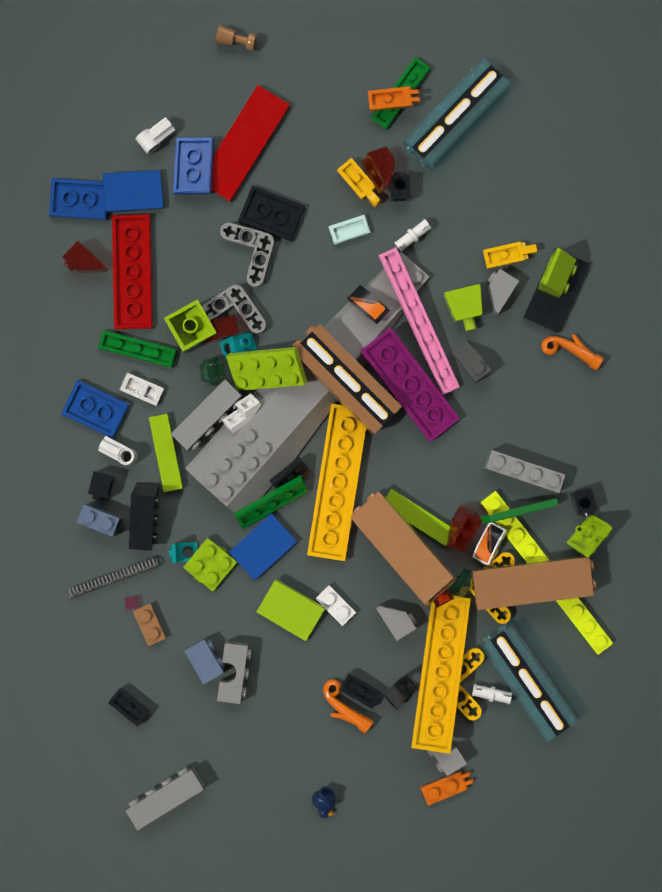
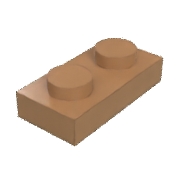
(149, 624)

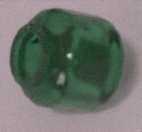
(212, 371)

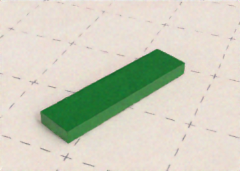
(411, 77)
(137, 349)
(271, 502)
(519, 511)

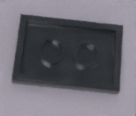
(271, 213)

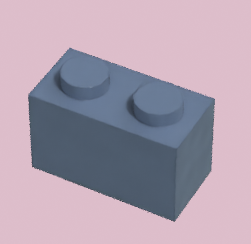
(99, 520)
(205, 660)

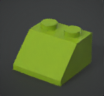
(557, 273)
(190, 326)

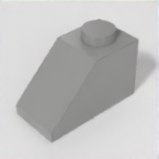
(500, 289)
(397, 621)

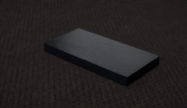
(550, 310)

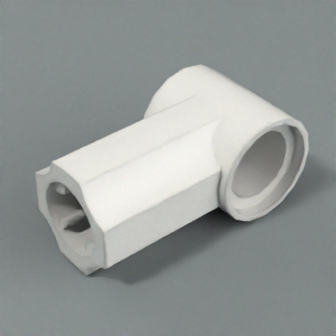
(152, 138)
(117, 450)

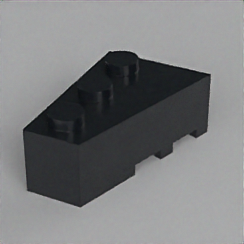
(144, 516)

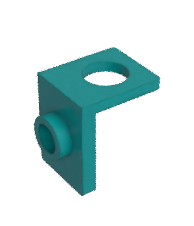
(238, 343)
(176, 554)

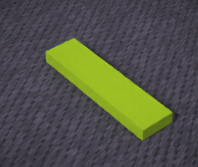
(165, 452)
(419, 517)

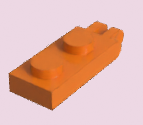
(392, 98)
(446, 786)

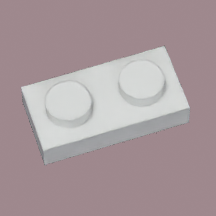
(335, 605)

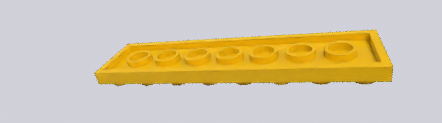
(337, 485)
(441, 676)

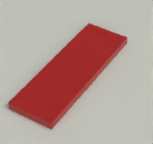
(246, 141)
(132, 272)

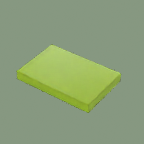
(290, 609)

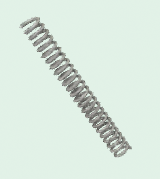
(114, 579)

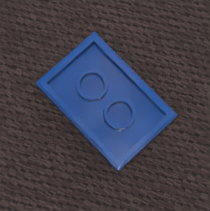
(193, 166)
(132, 191)
(77, 199)
(95, 409)
(263, 546)

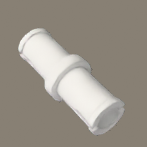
(412, 235)
(492, 694)

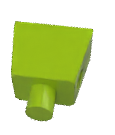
(465, 305)

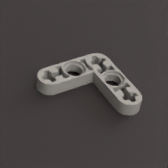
(254, 243)
(231, 302)

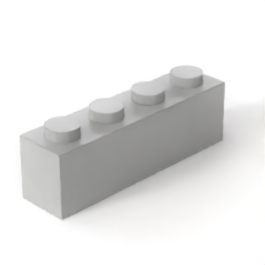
(206, 415)
(524, 471)
(164, 798)

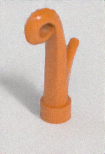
(576, 348)
(345, 712)

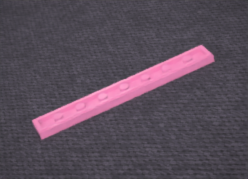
(419, 321)

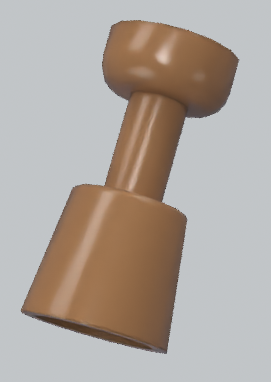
(228, 36)

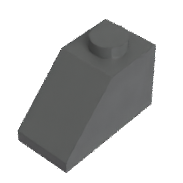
(471, 362)

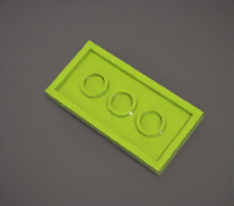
(266, 369)

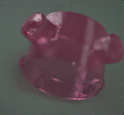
(131, 603)

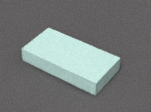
(349, 230)

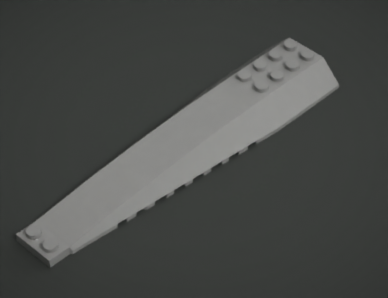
(242, 463)

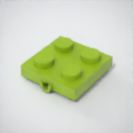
(591, 535)
(210, 564)

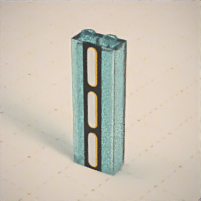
(456, 114)
(528, 681)

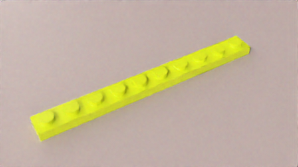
(532, 553)

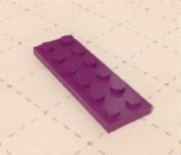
(409, 384)

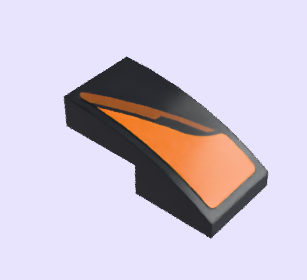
(368, 304)

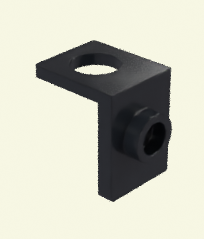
(401, 691)

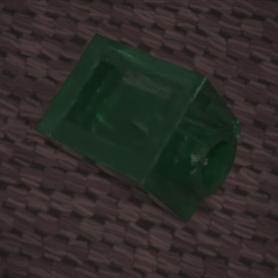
(462, 585)

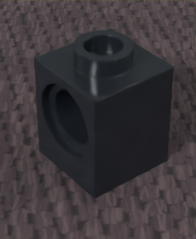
(400, 195)
(101, 485)
(577, 496)

